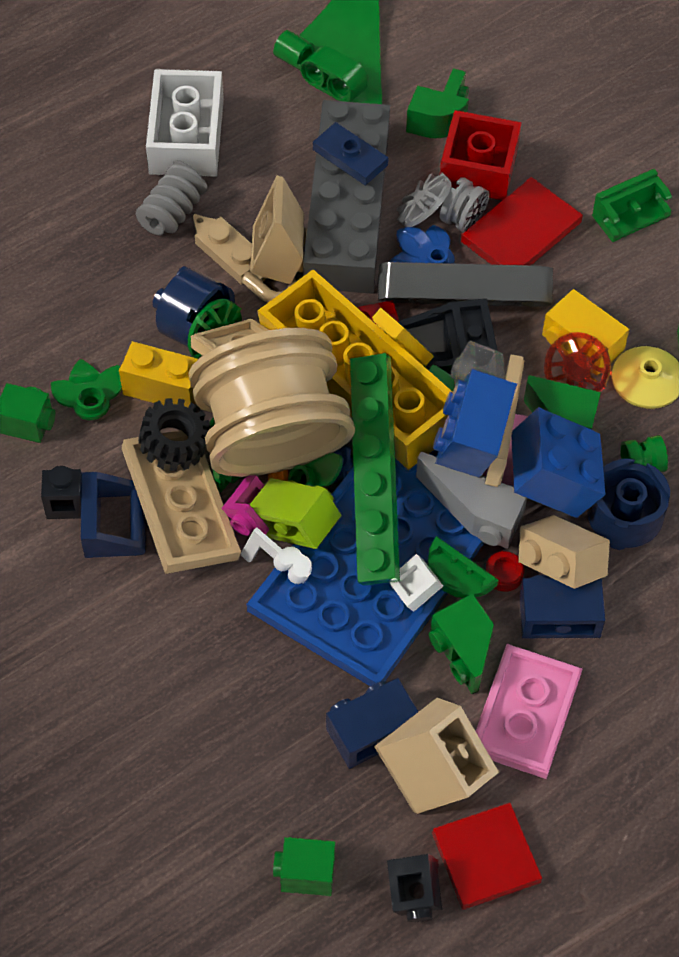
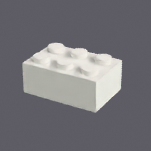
(185, 120)

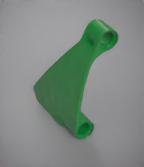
(339, 51)

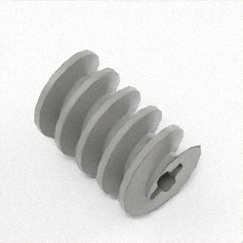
(171, 199)

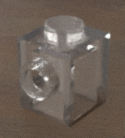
(480, 359)

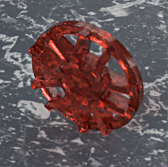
(578, 365)

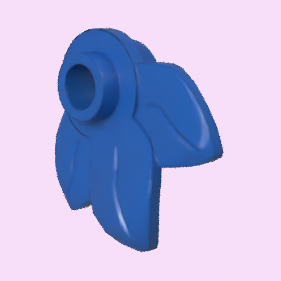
(423, 246)

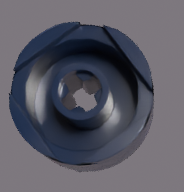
(184, 299)
(632, 506)

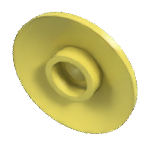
(642, 387)

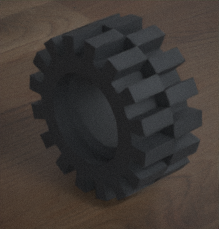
(176, 417)

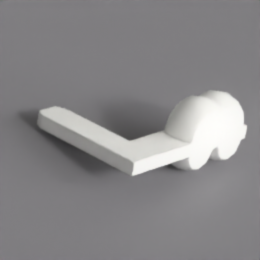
(285, 559)

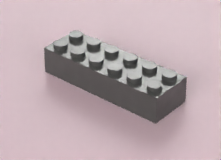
(343, 211)

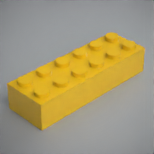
(415, 390)

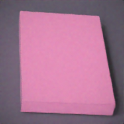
(527, 710)

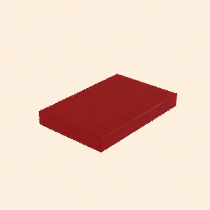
(522, 226)

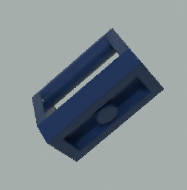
(96, 544)

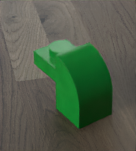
(433, 110)

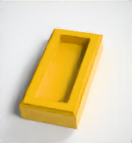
(402, 337)

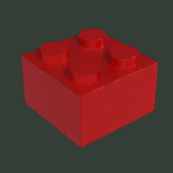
(481, 151)

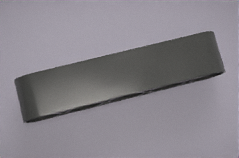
(462, 282)

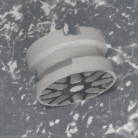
(464, 205)

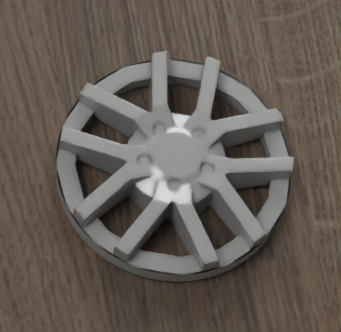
(424, 200)

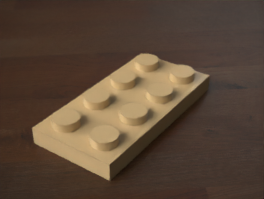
(182, 510)

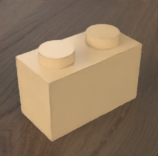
(564, 551)

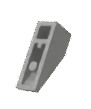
(482, 509)

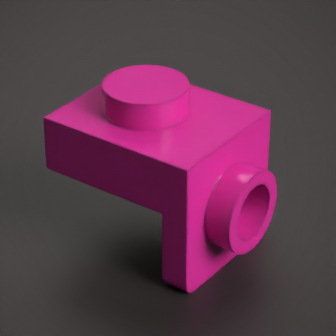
(238, 507)

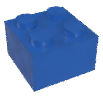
(474, 423)
(557, 463)

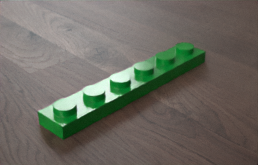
(374, 470)

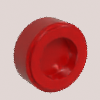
(507, 569)

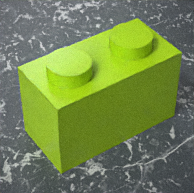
(296, 512)

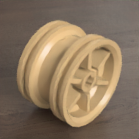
(270, 401)

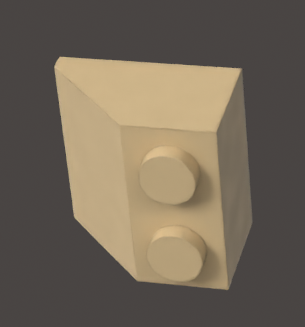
(278, 235)

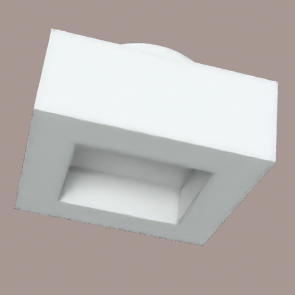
(416, 583)

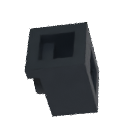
(61, 484)
(405, 876)

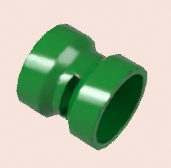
(649, 451)

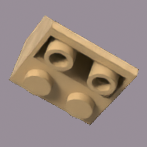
(436, 757)

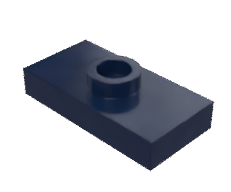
(350, 153)

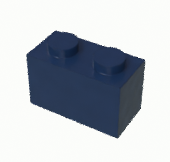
(560, 611)
(368, 720)

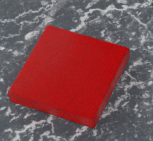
(486, 856)

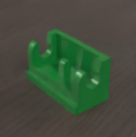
(632, 205)

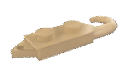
(231, 252)

